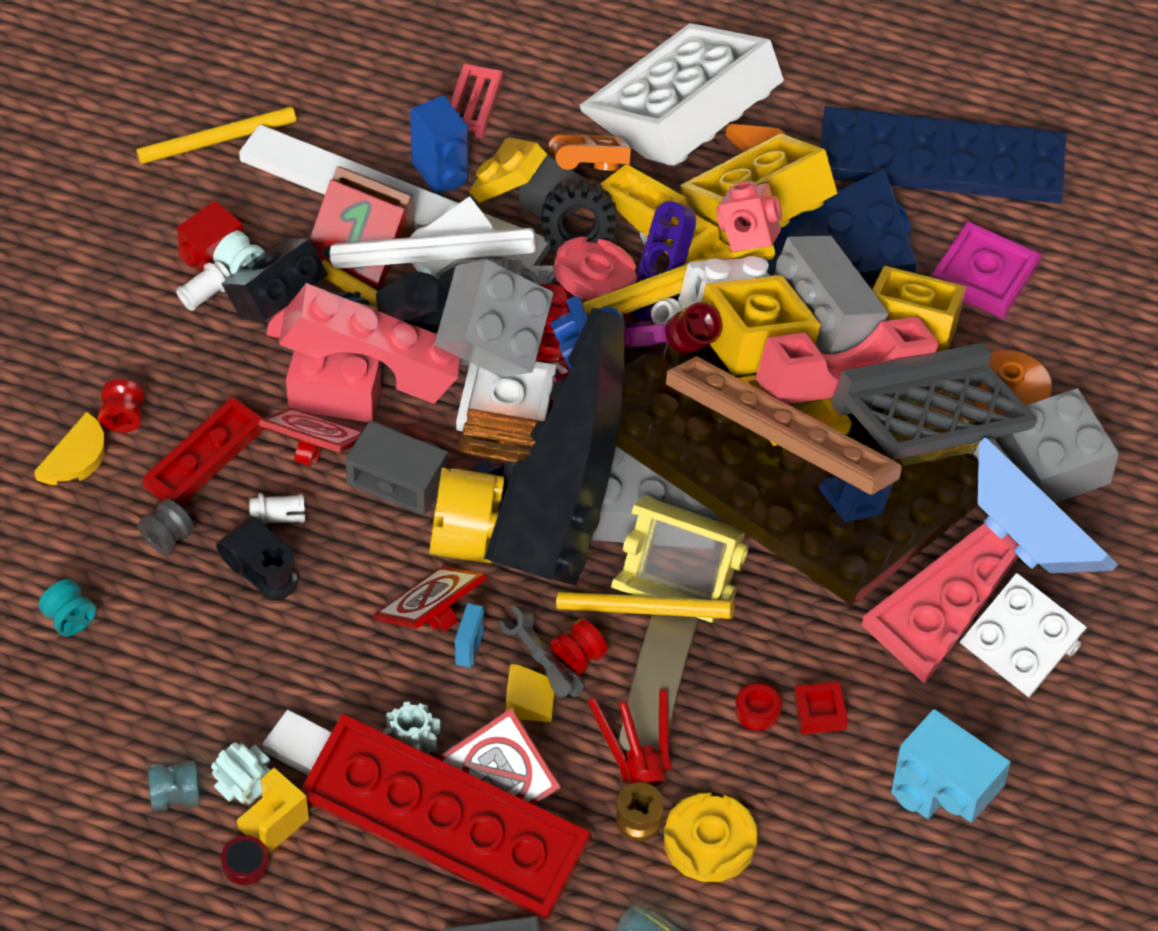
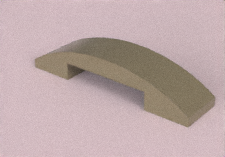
(658, 668)

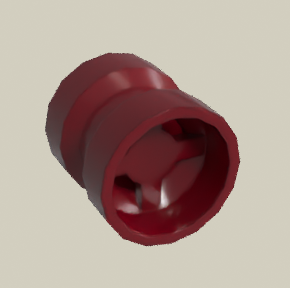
(703, 326)

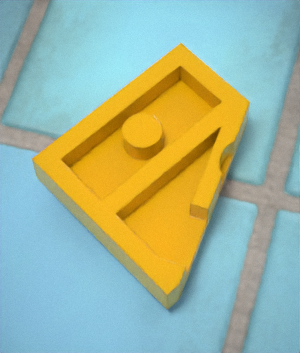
(508, 168)

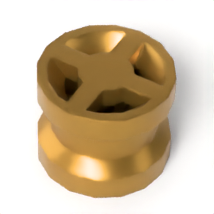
(636, 823)

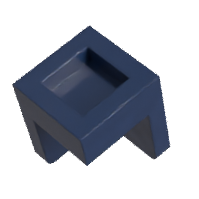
(853, 502)

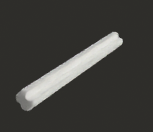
(433, 248)

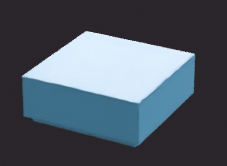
(469, 635)

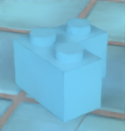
(948, 769)

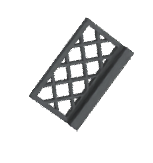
(918, 378)

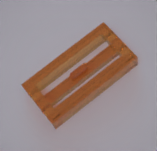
(499, 427)

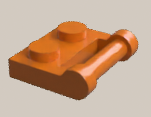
(602, 150)

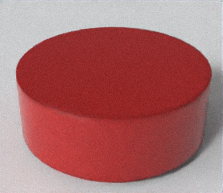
(758, 706)

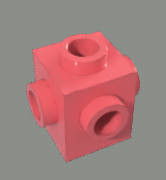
(749, 216)

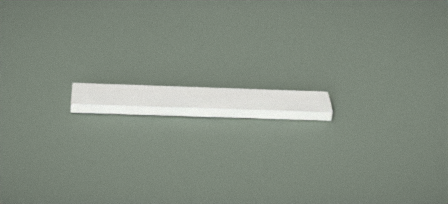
(315, 167)

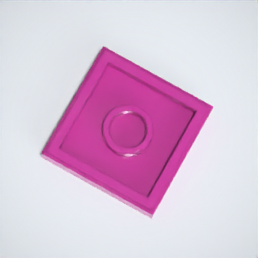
(989, 267)

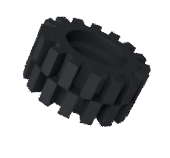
(577, 195)

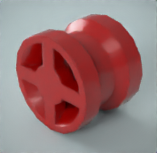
(121, 405)
(579, 646)

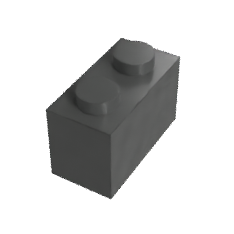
(396, 467)

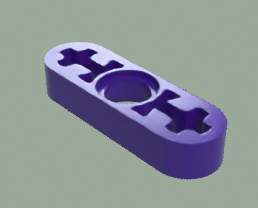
(655, 244)

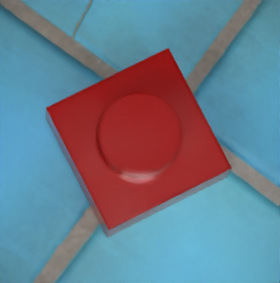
(820, 708)

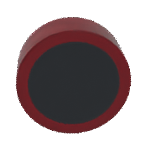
(245, 860)

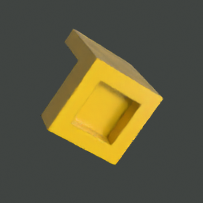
(277, 813)

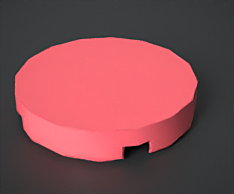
(593, 268)

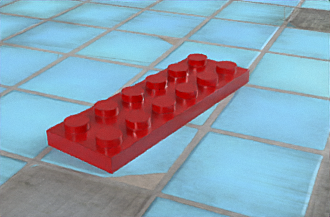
(445, 816)

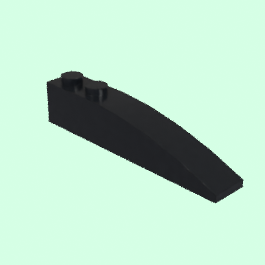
(561, 486)

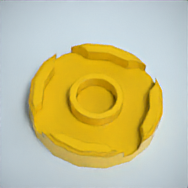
(710, 837)

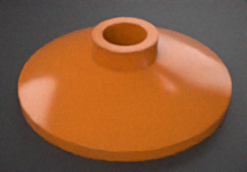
(1029, 380)

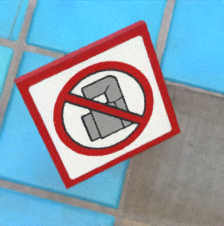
(312, 433)
(431, 599)
(505, 758)

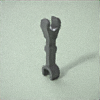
(560, 676)

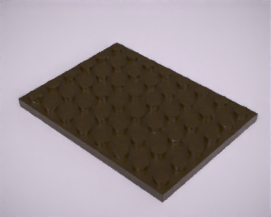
(776, 492)

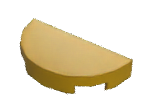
(75, 455)

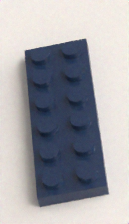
(945, 154)

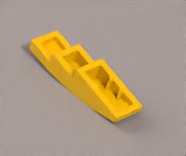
(638, 198)

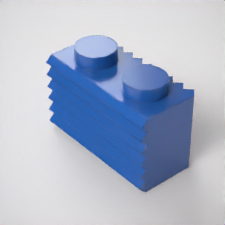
(440, 145)

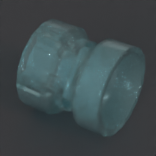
(173, 785)

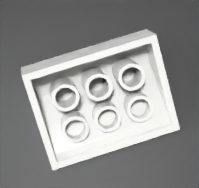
(685, 91)

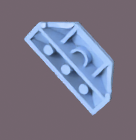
(1033, 519)

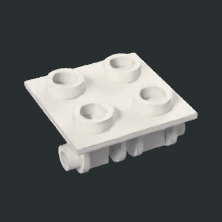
(1023, 635)

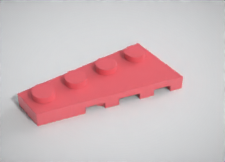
(939, 603)

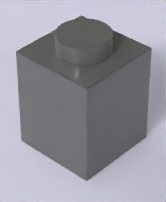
(542, 182)

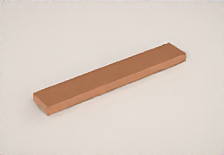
(784, 425)

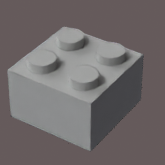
(494, 318)
(1065, 449)

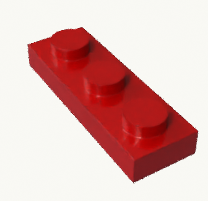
(203, 452)

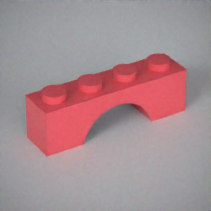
(328, 324)
(799, 373)

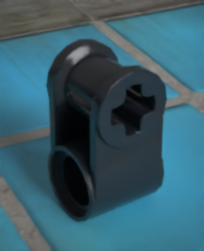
(260, 558)

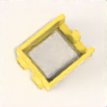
(680, 554)

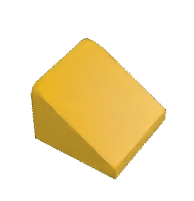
(529, 694)

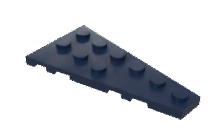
(862, 223)

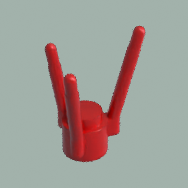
(642, 762)

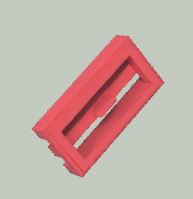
(482, 74)

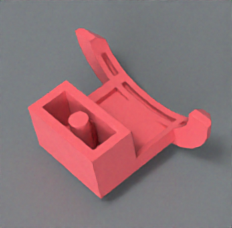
(333, 386)

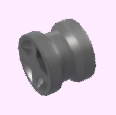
(165, 526)

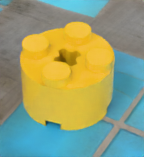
(465, 514)

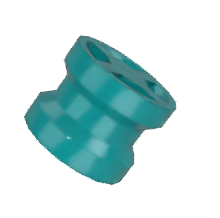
(67, 607)

